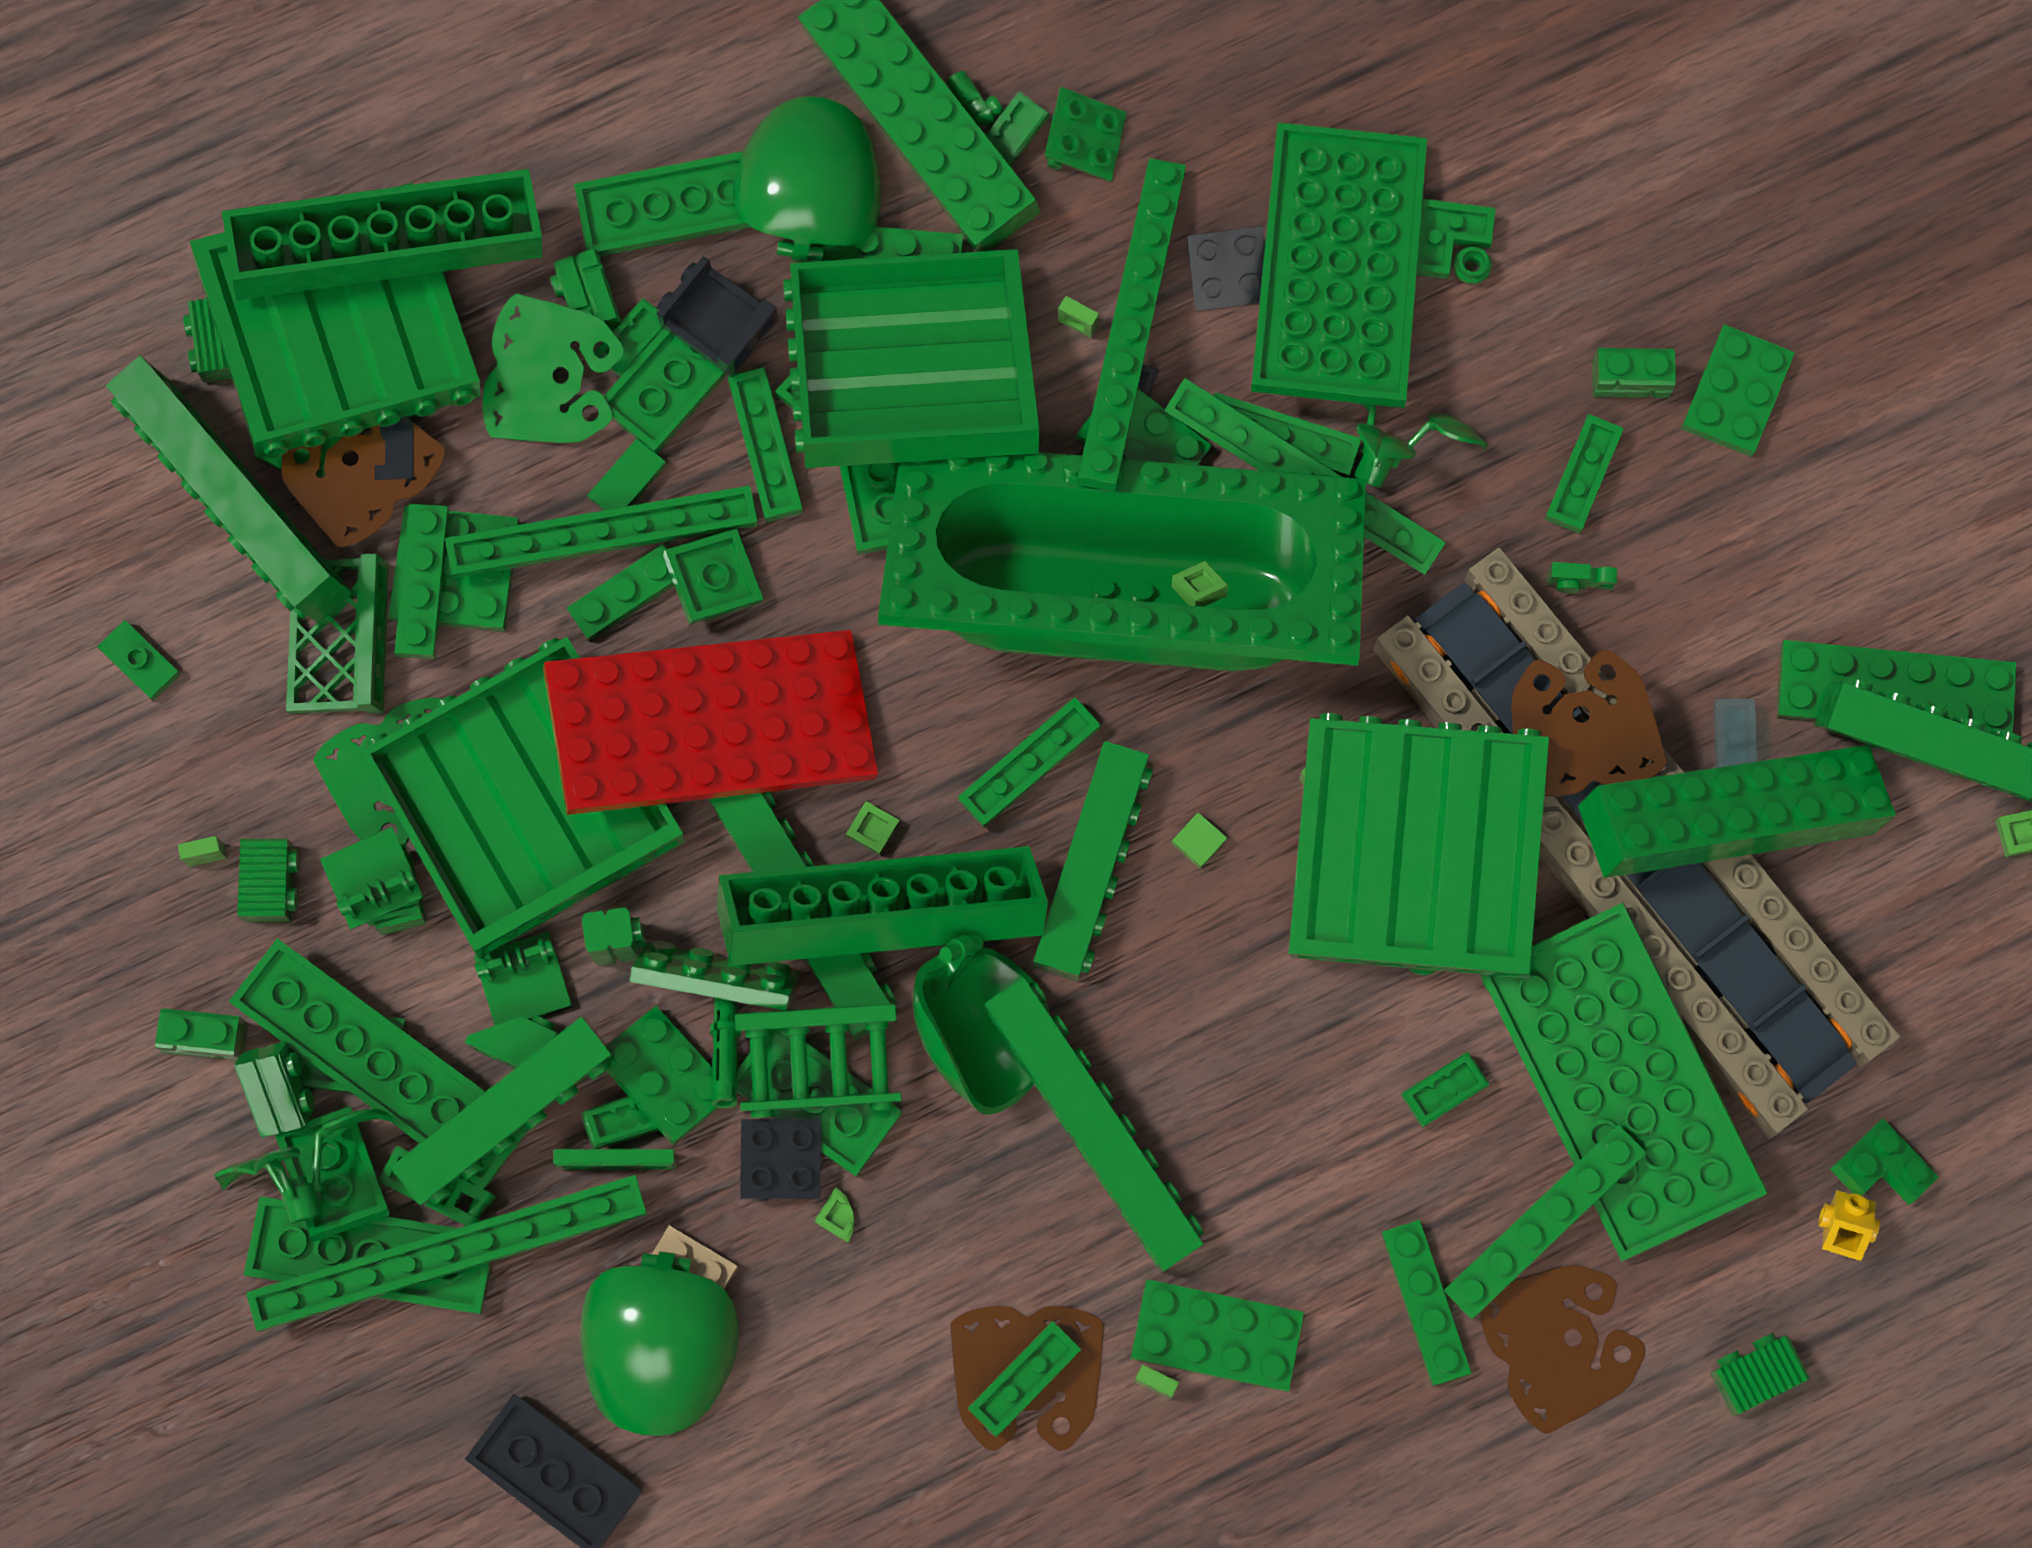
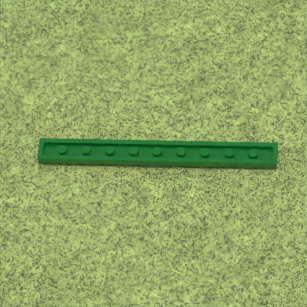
(1131, 325)
(446, 1253)

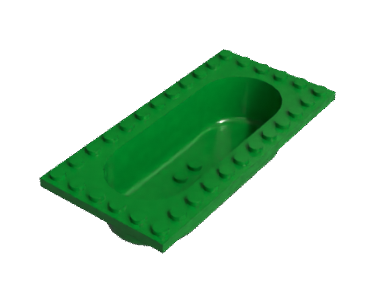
(1083, 572)

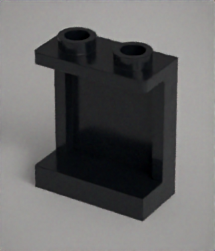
(715, 317)

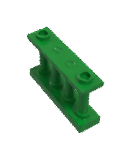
(796, 1026)

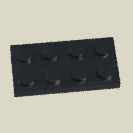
(553, 1474)

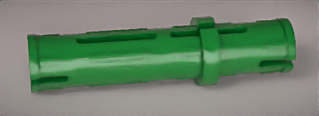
(724, 1053)

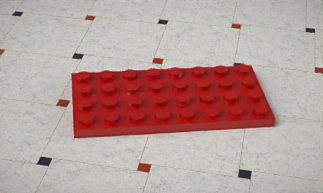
(709, 721)

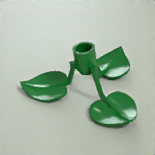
(1386, 451)
(297, 1194)

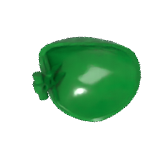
(809, 178)
(959, 1032)
(657, 1344)

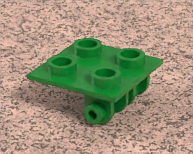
(1084, 135)
(371, 878)
(523, 979)

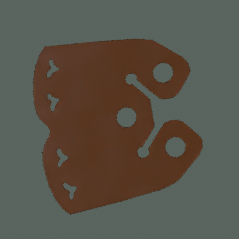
(350, 491)
(1611, 735)
(990, 1350)
(1537, 1351)

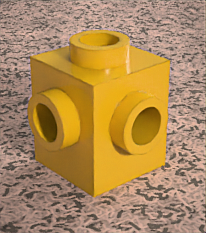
(1848, 1225)

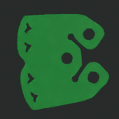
(527, 367)
(351, 779)

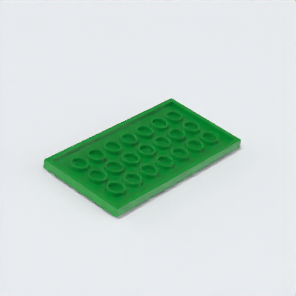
(1340, 265)
(1617, 1052)

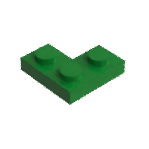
(1447, 225)
(1887, 1156)

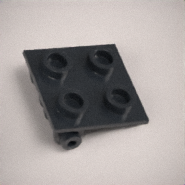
(1226, 267)
(780, 1159)

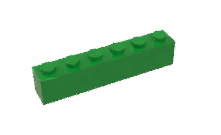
(1091, 862)
(502, 1111)

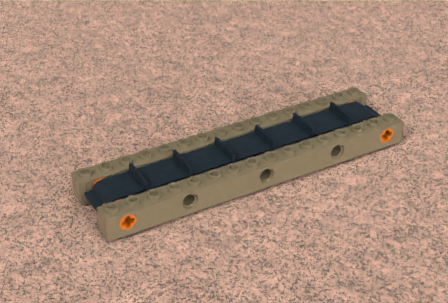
(1735, 954)

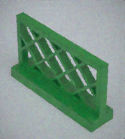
(368, 643)

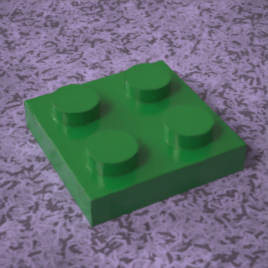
(712, 576)

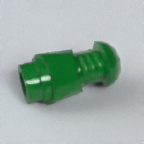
(967, 94)

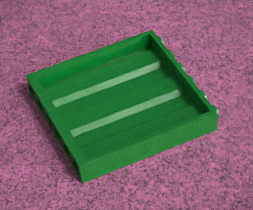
(336, 355)
(910, 359)
(489, 807)
(1419, 846)

